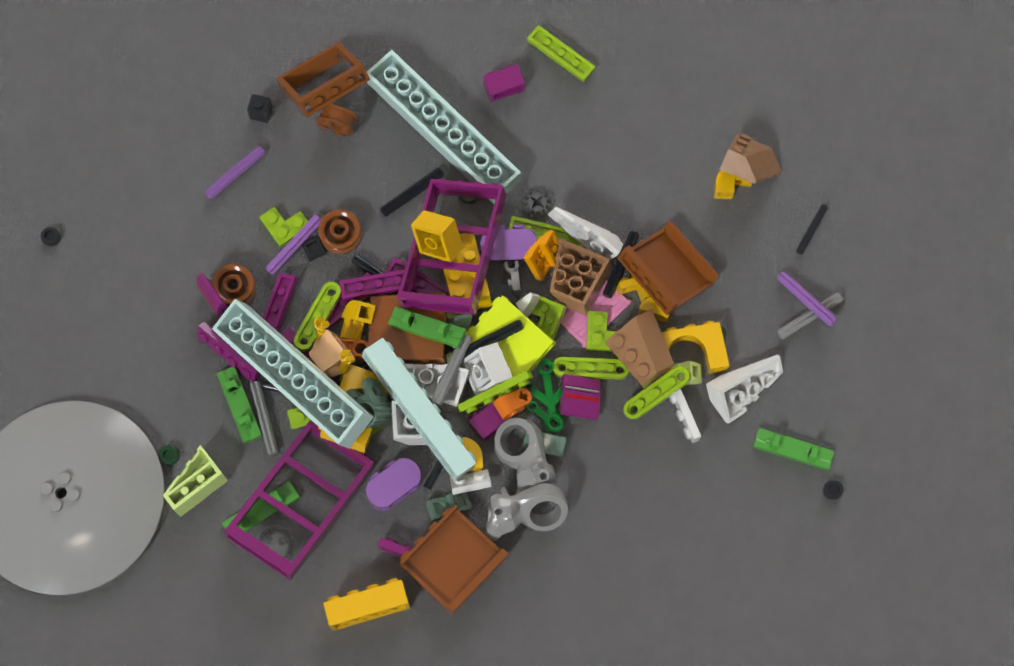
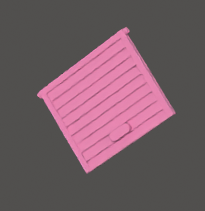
(577, 323)

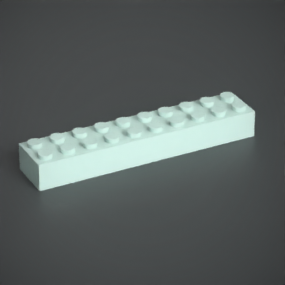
(441, 124)
(292, 373)

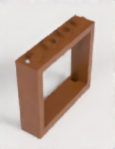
(328, 91)

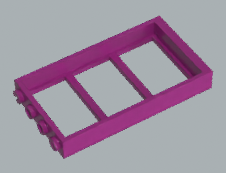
(447, 303)
(265, 553)

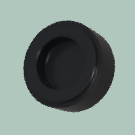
(50, 236)
(833, 490)

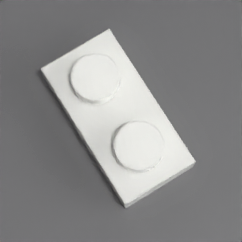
(471, 481)

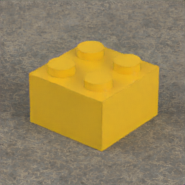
(437, 236)

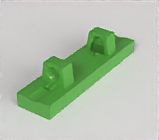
(427, 327)
(239, 405)
(793, 449)
(262, 510)

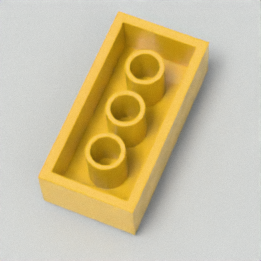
(461, 282)
(366, 605)

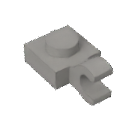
(513, 283)

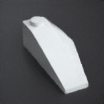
(588, 234)
(429, 376)
(738, 388)

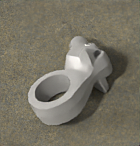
(530, 465)
(509, 511)

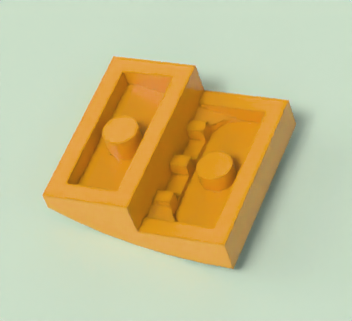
(542, 255)

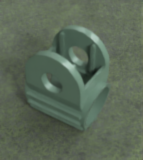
(373, 403)

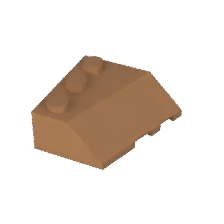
(750, 160)
(578, 276)
(642, 349)

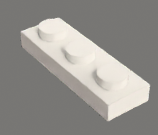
(684, 414)

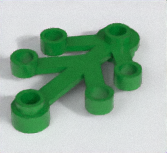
(548, 399)

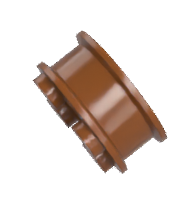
(337, 120)
(337, 220)
(234, 274)

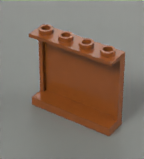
(668, 268)
(408, 346)
(452, 559)

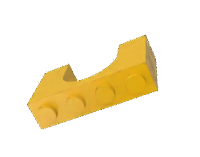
(707, 337)
(353, 380)

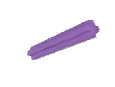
(234, 172)
(293, 245)
(804, 296)

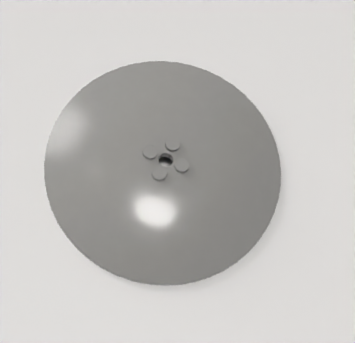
(109, 503)

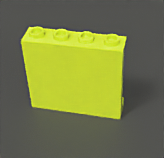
(520, 350)

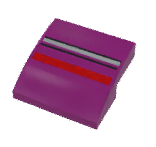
(210, 295)
(580, 397)

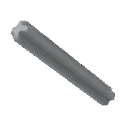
(808, 316)
(450, 371)
(264, 418)

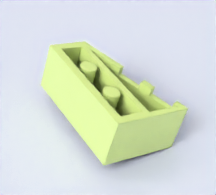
(195, 483)

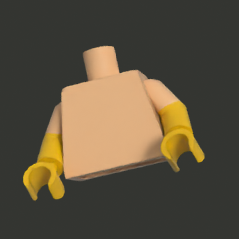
(329, 351)

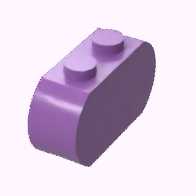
(511, 242)
(393, 484)

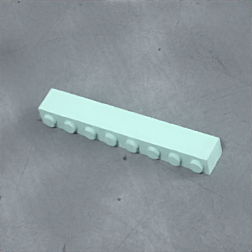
(419, 409)

